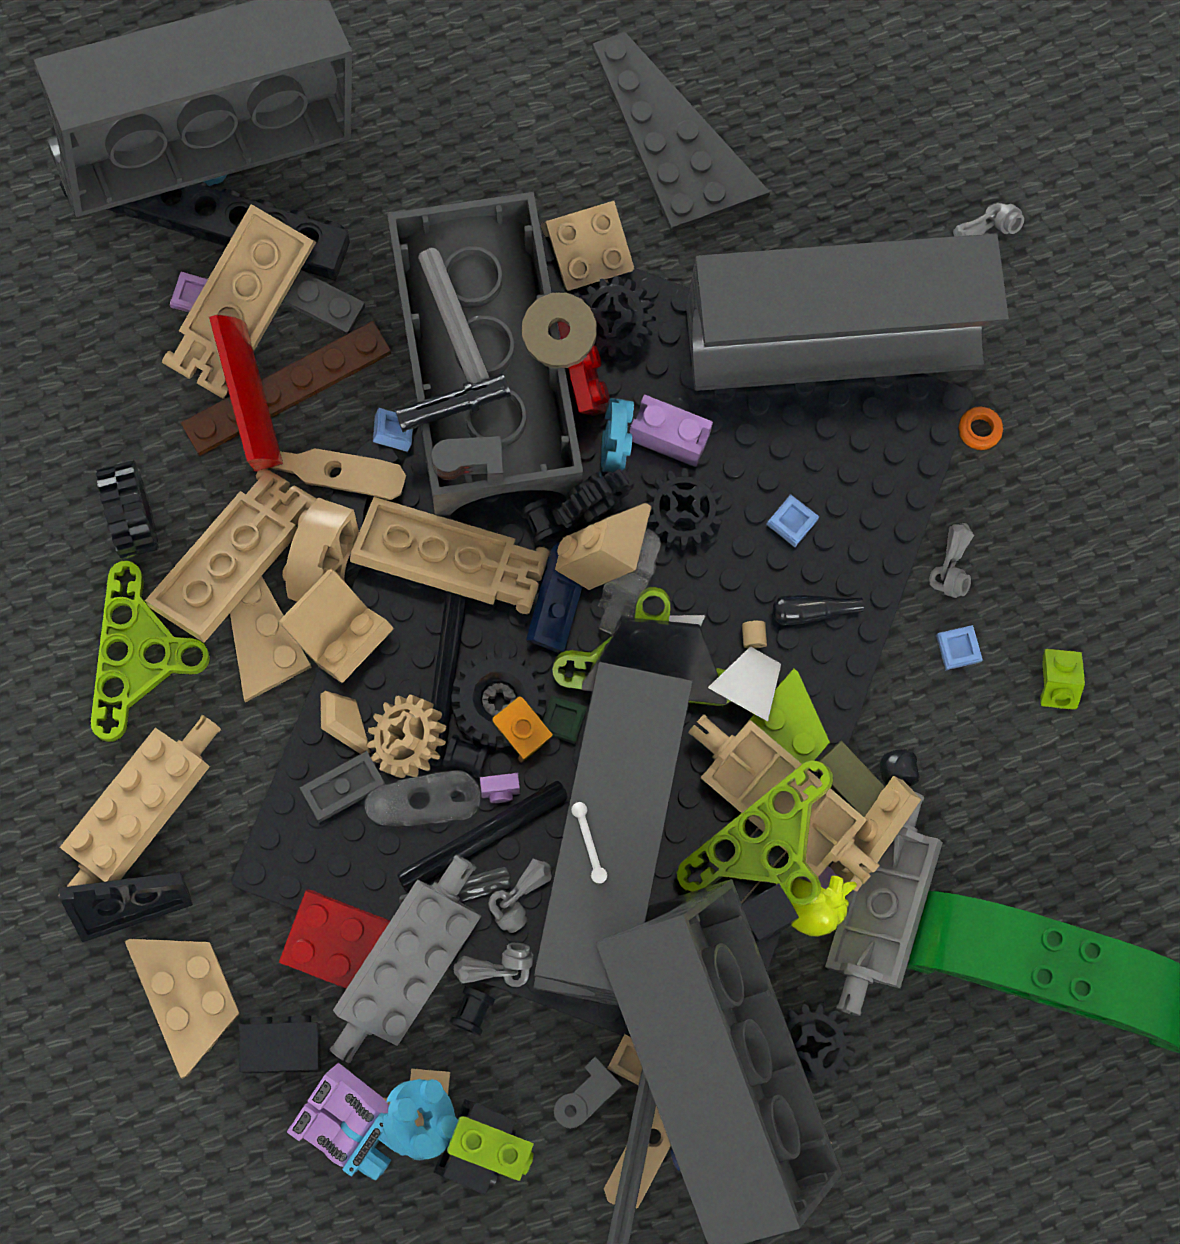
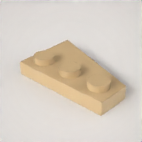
(262, 645)

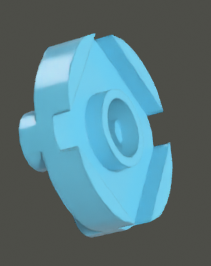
(615, 440)
(438, 1114)

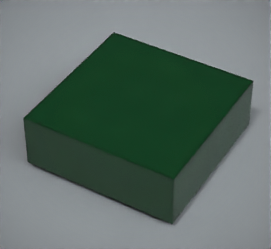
(564, 718)

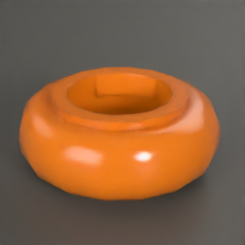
(978, 442)

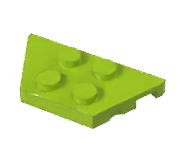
(794, 721)

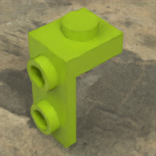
(491, 1148)

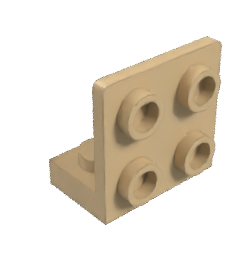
(589, 245)
(335, 626)

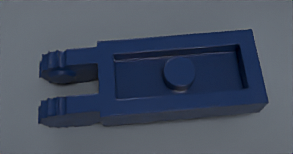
(554, 608)

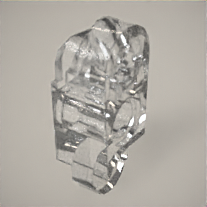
(621, 594)
(391, 807)

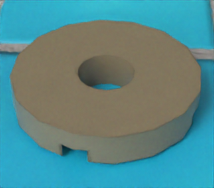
(559, 308)

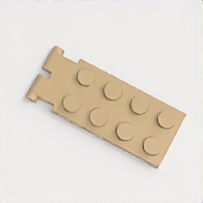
(245, 285)
(231, 555)
(448, 555)

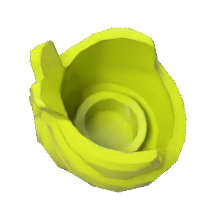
(828, 909)

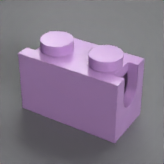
(670, 430)

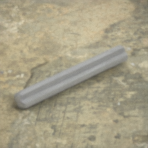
(453, 316)

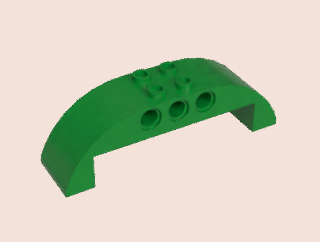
(1050, 964)

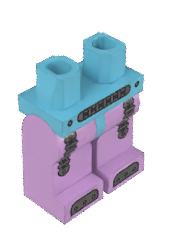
(345, 1123)

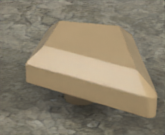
(343, 721)

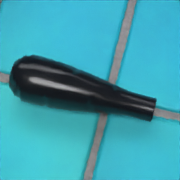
(807, 608)

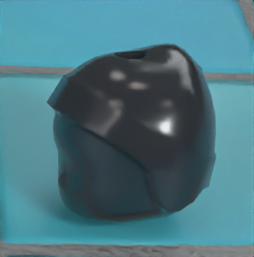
(901, 764)

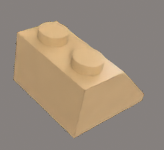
(604, 549)

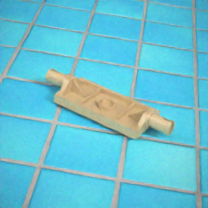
(753, 764)
(138, 804)

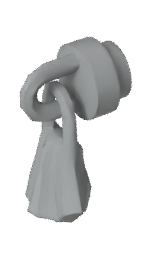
(1007, 220)
(955, 579)
(513, 914)
(514, 958)

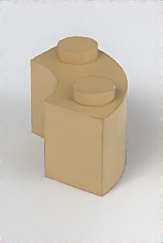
(320, 543)

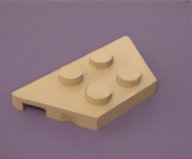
(185, 995)

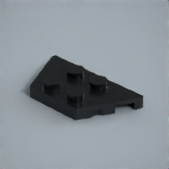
(662, 649)

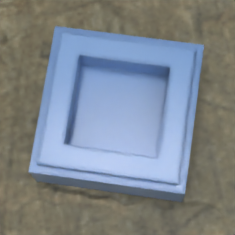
(388, 431)
(792, 520)
(959, 647)

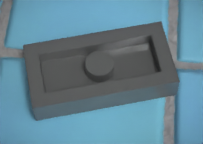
(324, 303)
(342, 786)

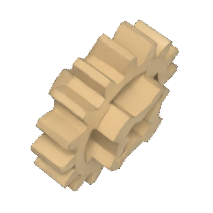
(406, 736)

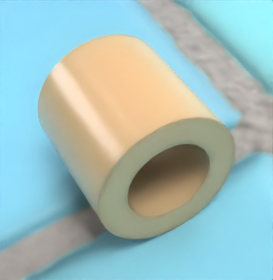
(754, 634)

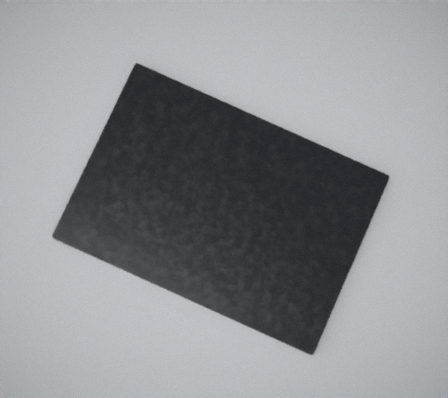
(848, 449)

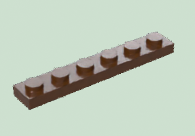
(292, 384)

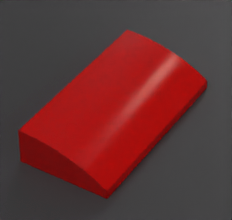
(246, 392)

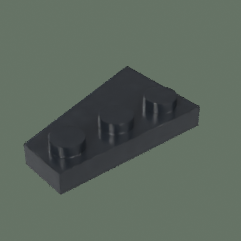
(118, 904)

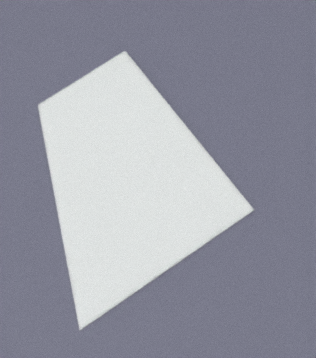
(750, 682)

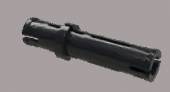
(453, 402)

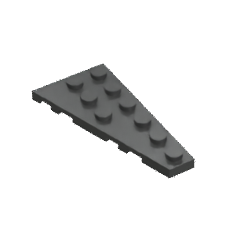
(681, 153)

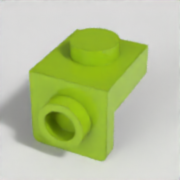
(1062, 679)

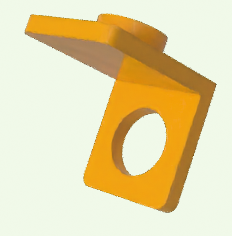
(522, 728)

